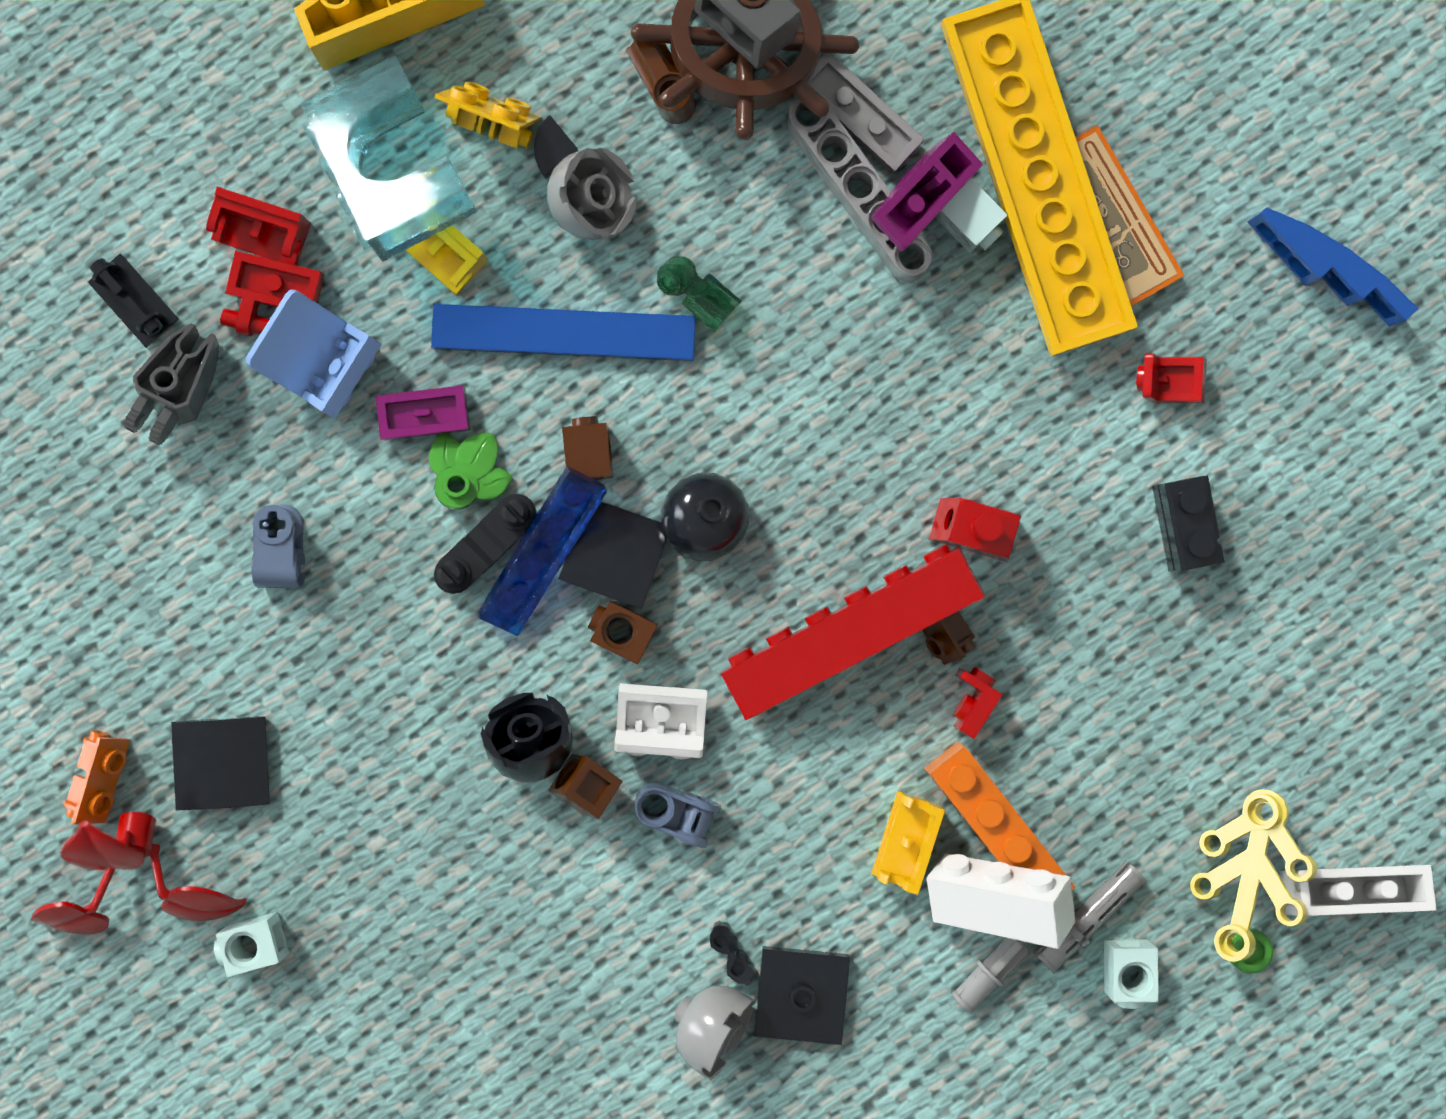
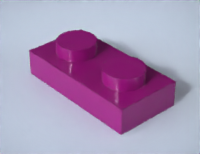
(422, 413)

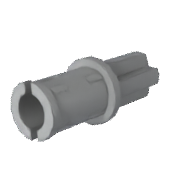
(990, 973)

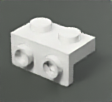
(660, 721)

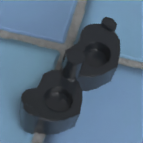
(726, 943)

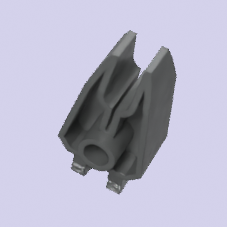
(173, 383)

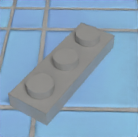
(865, 114)

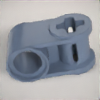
(278, 552)
(679, 814)

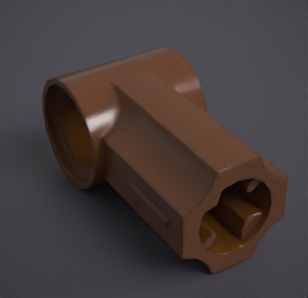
(658, 73)

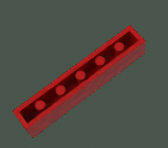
(853, 632)

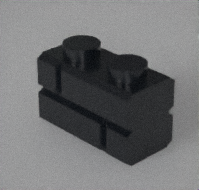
(1188, 524)

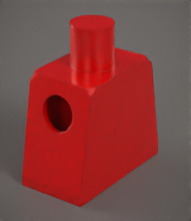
(975, 527)

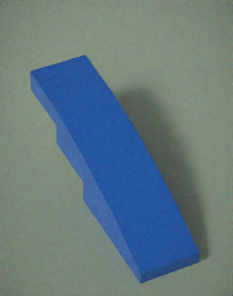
(1318, 256)

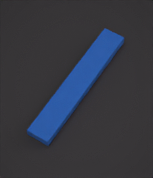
(563, 332)

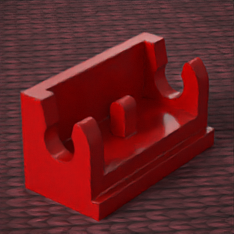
(257, 226)

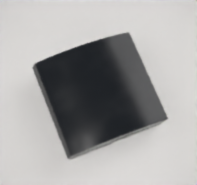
(616, 555)
(220, 763)

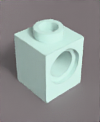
(972, 217)
(266, 933)
(1120, 956)

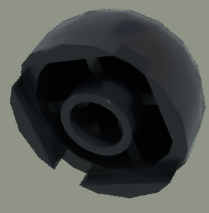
(705, 516)
(527, 737)

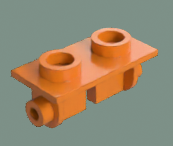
(92, 795)

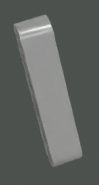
(854, 167)

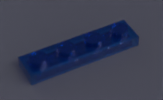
(542, 551)

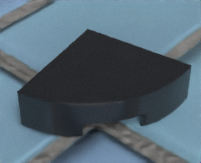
(551, 146)

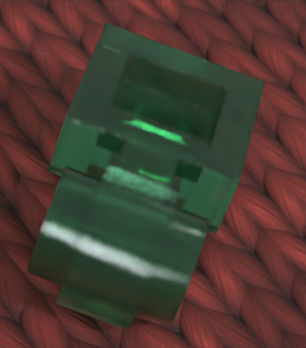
(705, 297)

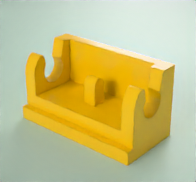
(450, 258)
(908, 842)

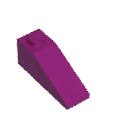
(926, 190)

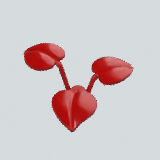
(133, 843)

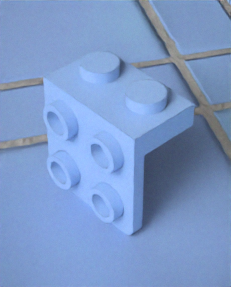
(312, 353)

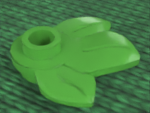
(470, 463)

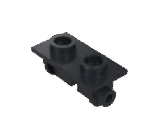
(131, 299)

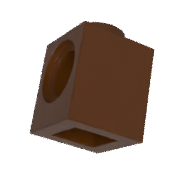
(588, 447)
(642, 631)
(585, 786)

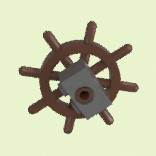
(750, 37)

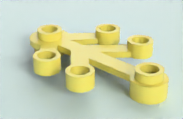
(1253, 868)

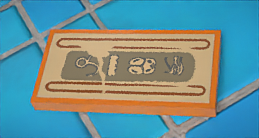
(1136, 242)

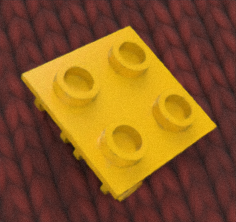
(473, 100)

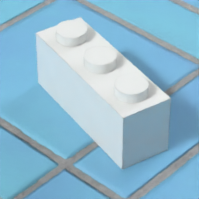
(1363, 890)
(1001, 899)

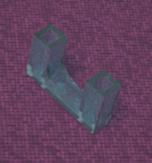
(390, 212)

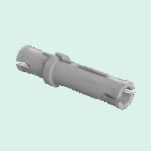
(1093, 914)

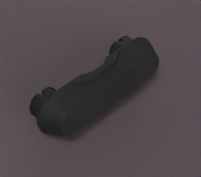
(485, 544)

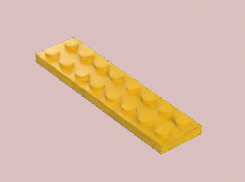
(1038, 175)

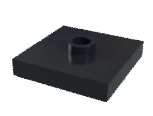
(802, 995)

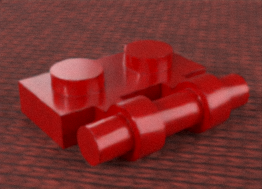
(264, 282)

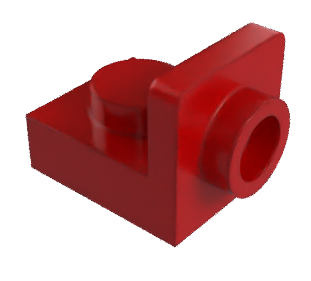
(975, 709)

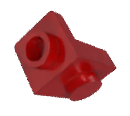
(1172, 379)

